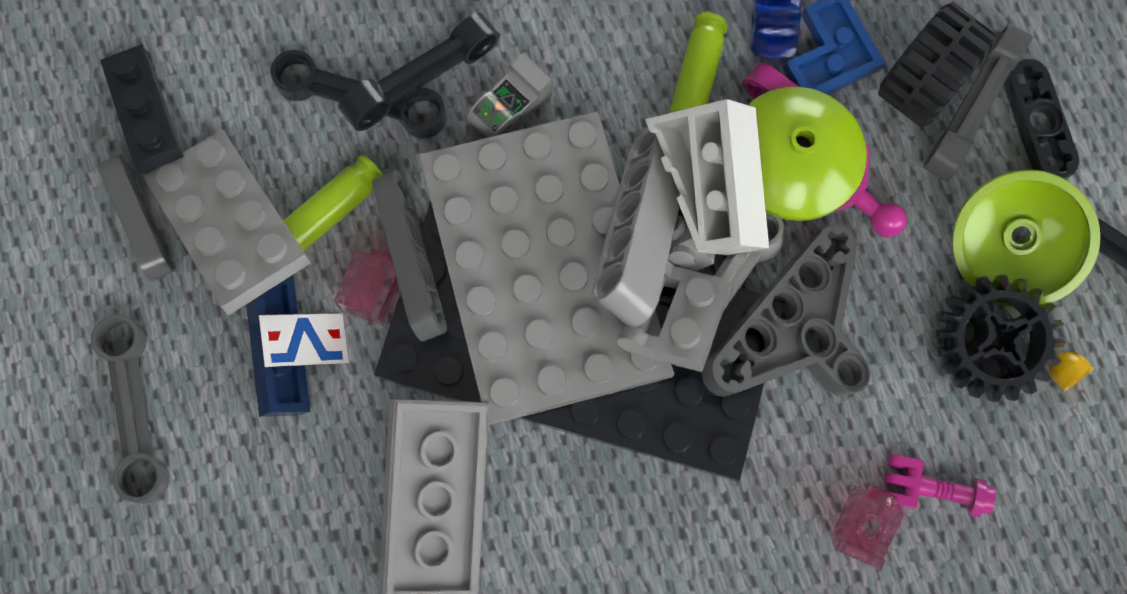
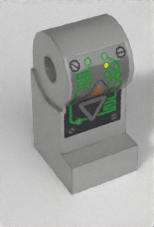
(511, 99)

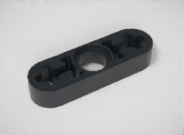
(1049, 105)

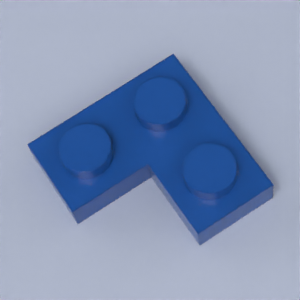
(843, 53)

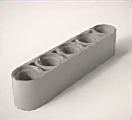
(638, 235)

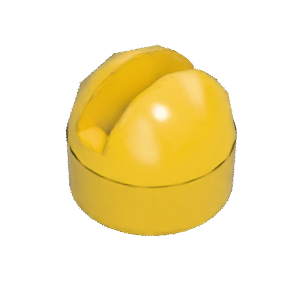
(1070, 370)

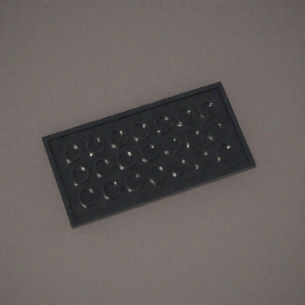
(662, 419)

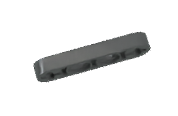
(409, 256)

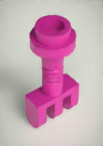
(978, 496)

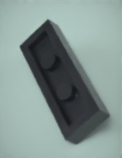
(141, 109)

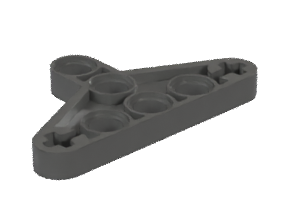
(784, 340)

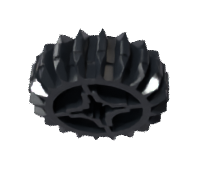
(1021, 368)

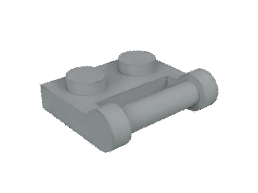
(689, 322)

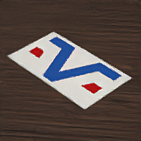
(303, 339)

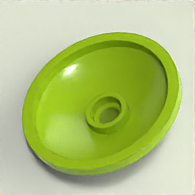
(814, 179)
(1059, 240)

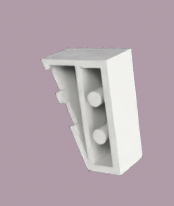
(717, 174)

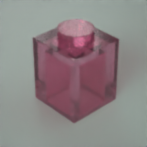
(368, 287)

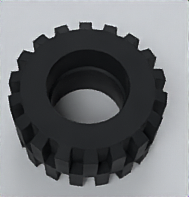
(937, 64)

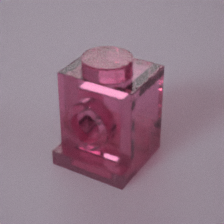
(859, 508)

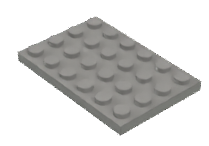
(522, 251)

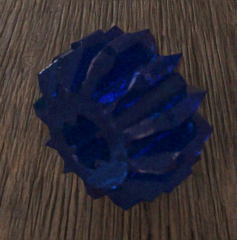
(775, 28)

